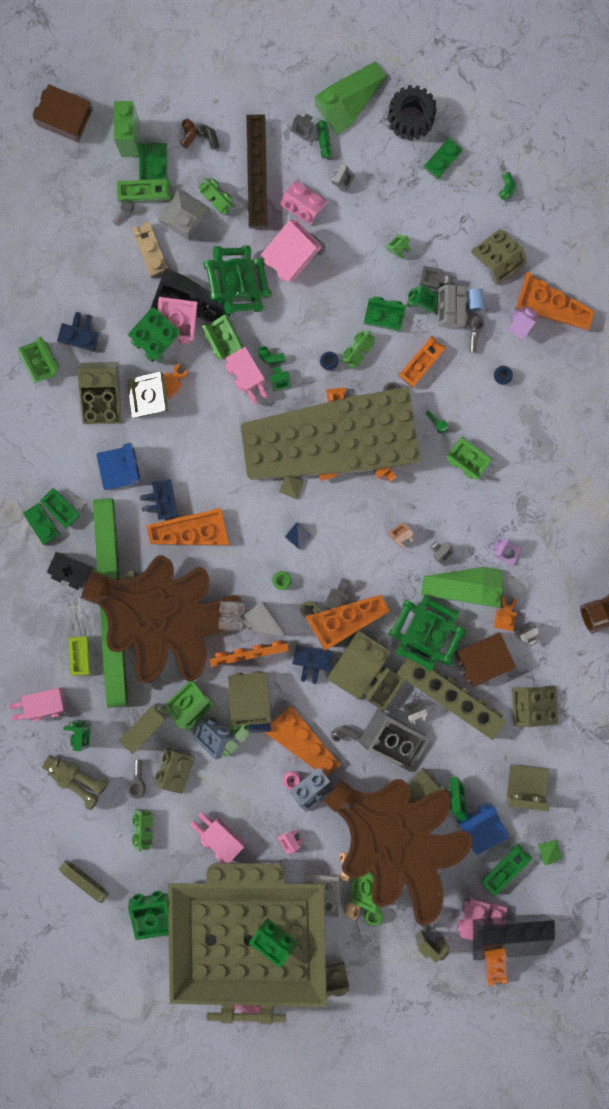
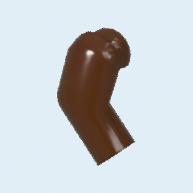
(190, 133)

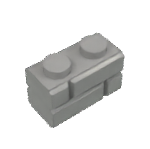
(452, 306)

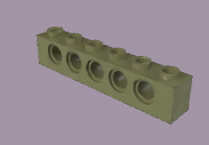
(489, 727)

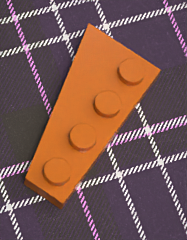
(553, 304)
(194, 529)
(339, 623)
(242, 654)
(297, 737)

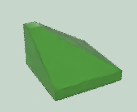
(550, 852)

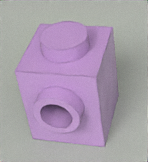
(523, 321)

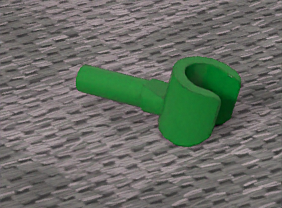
(440, 426)

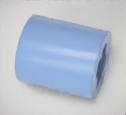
(475, 300)

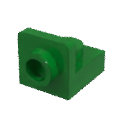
(423, 298)

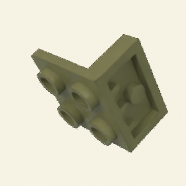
(500, 255)
(534, 706)
(527, 788)

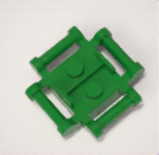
(235, 279)
(427, 633)

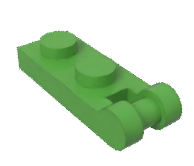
(143, 190)

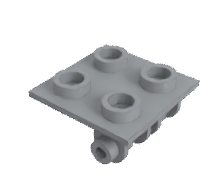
(331, 891)

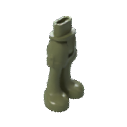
(65, 773)

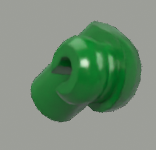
(270, 358)

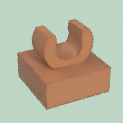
(400, 534)

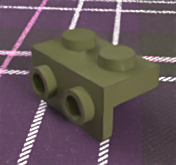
(384, 688)
(174, 771)
(435, 951)

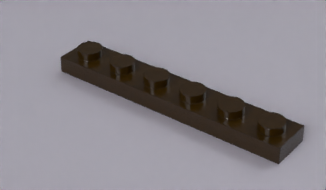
(257, 171)

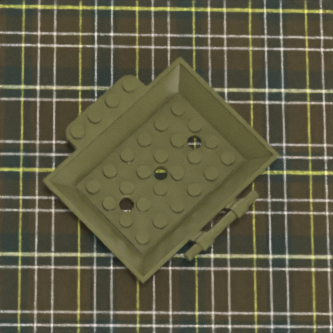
(234, 972)

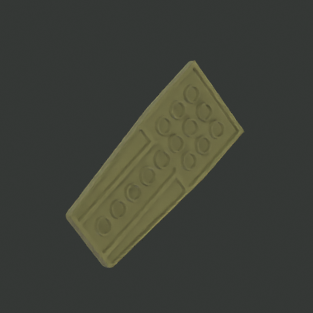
(333, 437)

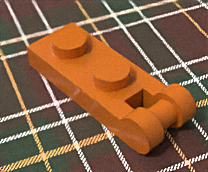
(421, 362)
(496, 966)

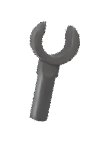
(125, 207)

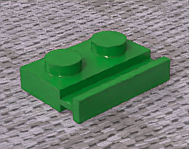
(152, 161)

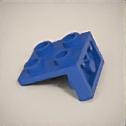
(118, 467)

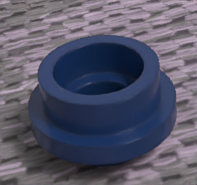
(327, 355)
(503, 369)

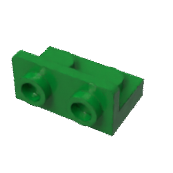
(384, 314)
(81, 738)
(273, 943)

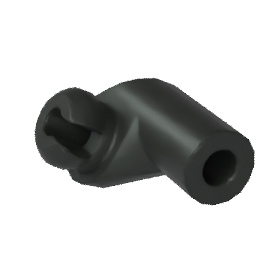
(210, 134)

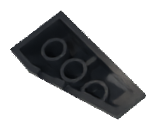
(178, 286)

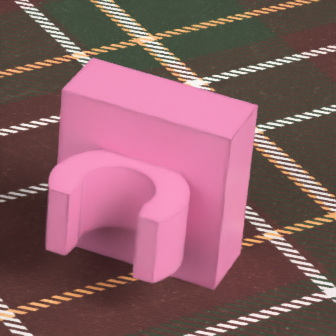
(289, 842)

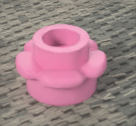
(291, 775)

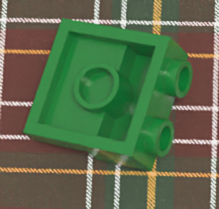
(149, 915)

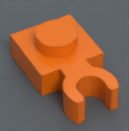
(172, 381)
(505, 618)

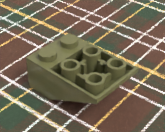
(99, 392)

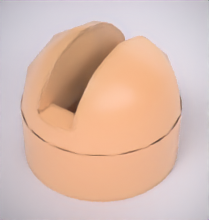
(351, 910)

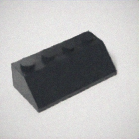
(516, 934)

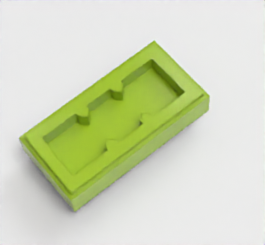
(79, 655)

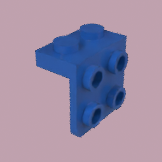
(484, 828)

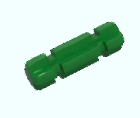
(324, 139)

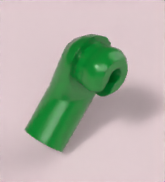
(509, 187)

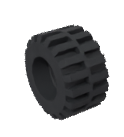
(412, 98)

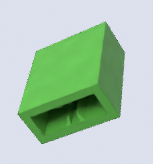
(126, 128)

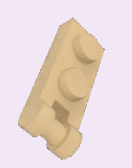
(150, 249)

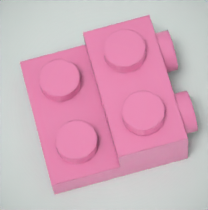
(181, 315)
(477, 909)

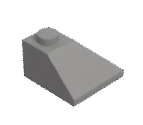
(183, 214)
(262, 620)

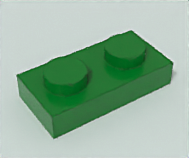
(443, 158)
(60, 508)
(41, 524)
(457, 793)

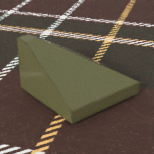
(291, 487)

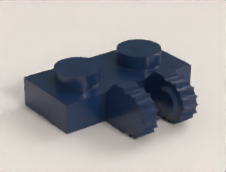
(79, 337)
(164, 500)
(314, 659)

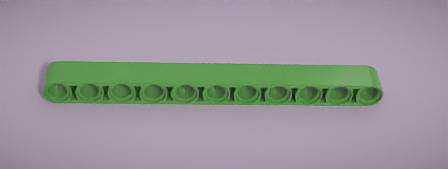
(108, 564)

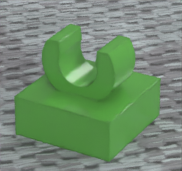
(398, 244)

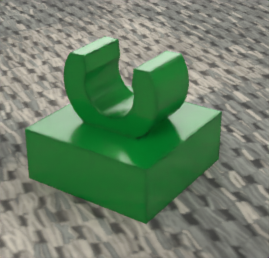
(280, 379)

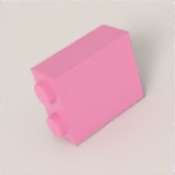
(291, 251)

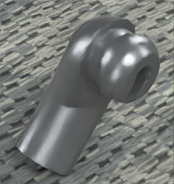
(344, 731)

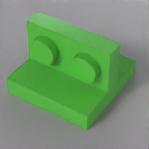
(189, 705)
(361, 893)

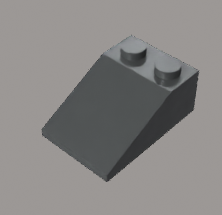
(393, 740)

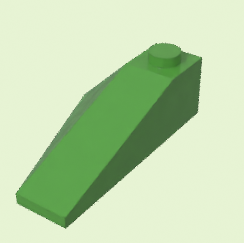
(347, 97)
(472, 586)

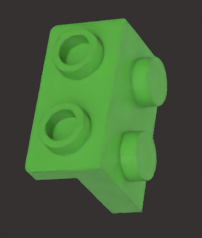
(222, 337)
(38, 360)
(468, 458)

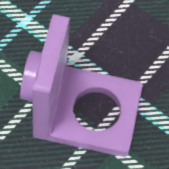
(499, 548)

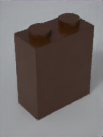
(62, 113)
(485, 659)

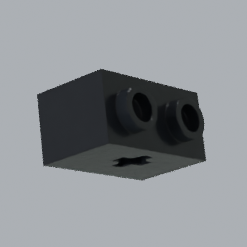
(61, 563)

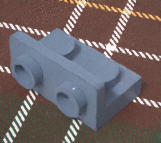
(213, 736)
(312, 789)

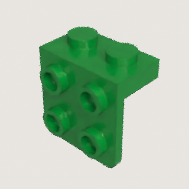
(153, 335)

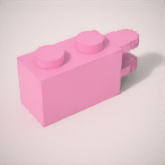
(246, 373)
(41, 704)
(219, 838)

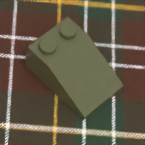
(358, 665)

